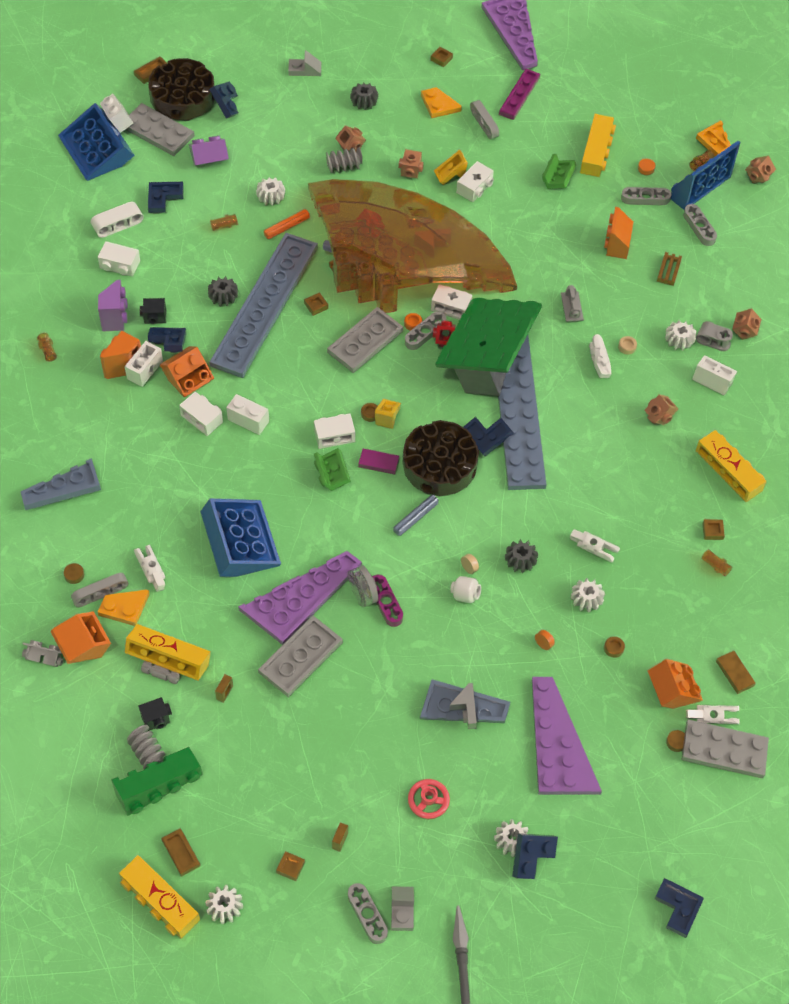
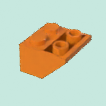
(619, 234)
(118, 355)
(187, 370)
(81, 638)
(674, 684)

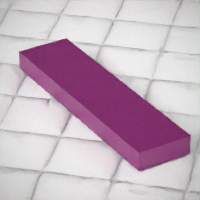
(519, 94)

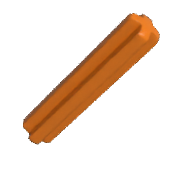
(286, 224)

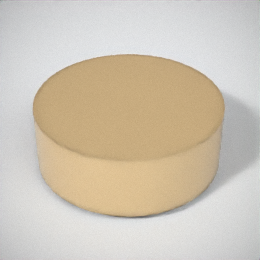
(627, 345)
(470, 563)

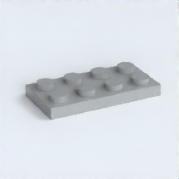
(159, 129)
(365, 339)
(300, 656)
(725, 748)

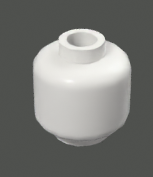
(466, 589)

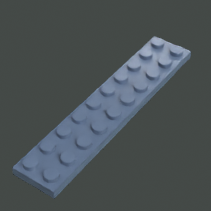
(263, 305)
(519, 411)

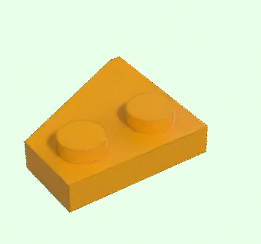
(439, 103)
(714, 138)
(124, 606)

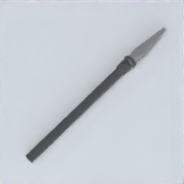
(460, 940)

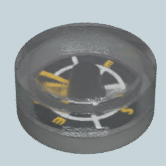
(363, 586)

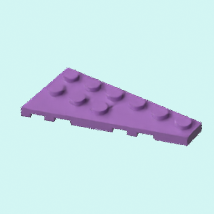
(514, 28)
(295, 601)
(559, 753)

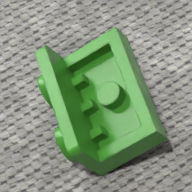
(558, 172)
(332, 469)

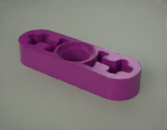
(385, 608)

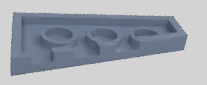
(61, 487)
(441, 696)

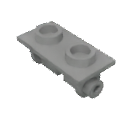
(572, 304)
(51, 655)

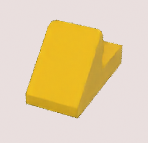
(451, 167)
(386, 413)

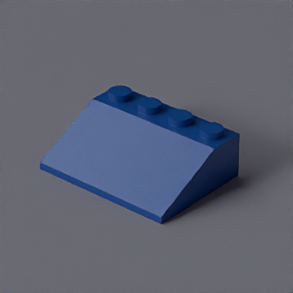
(95, 143)
(705, 178)
(239, 536)

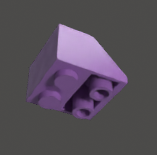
(208, 151)
(112, 307)

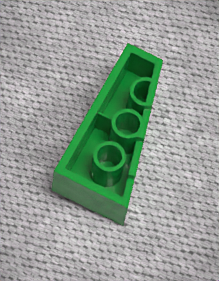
(156, 780)

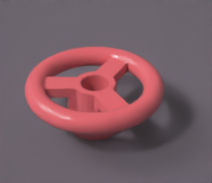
(429, 791)

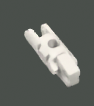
(600, 357)
(586, 540)
(151, 568)
(703, 714)

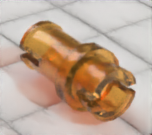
(701, 160)
(223, 222)
(45, 343)
(720, 565)

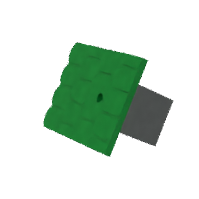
(488, 342)

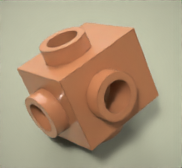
(350, 138)
(410, 167)
(760, 169)
(746, 324)
(661, 410)

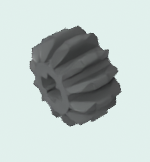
(364, 96)
(222, 291)
(521, 556)

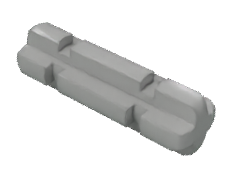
(160, 672)

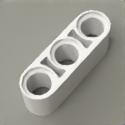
(116, 219)

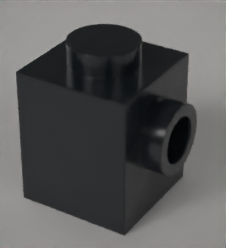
(153, 310)
(155, 713)

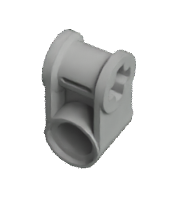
(713, 335)

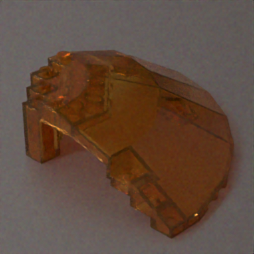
(400, 240)

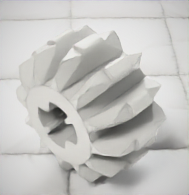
(270, 191)
(680, 335)
(582, 590)
(503, 836)
(218, 910)

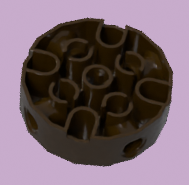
(181, 89)
(440, 458)

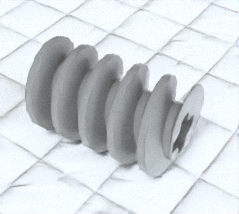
(343, 160)
(144, 746)

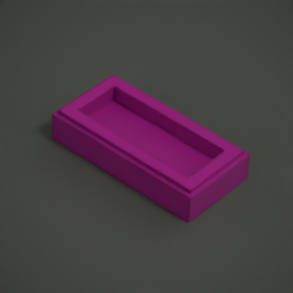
(378, 461)

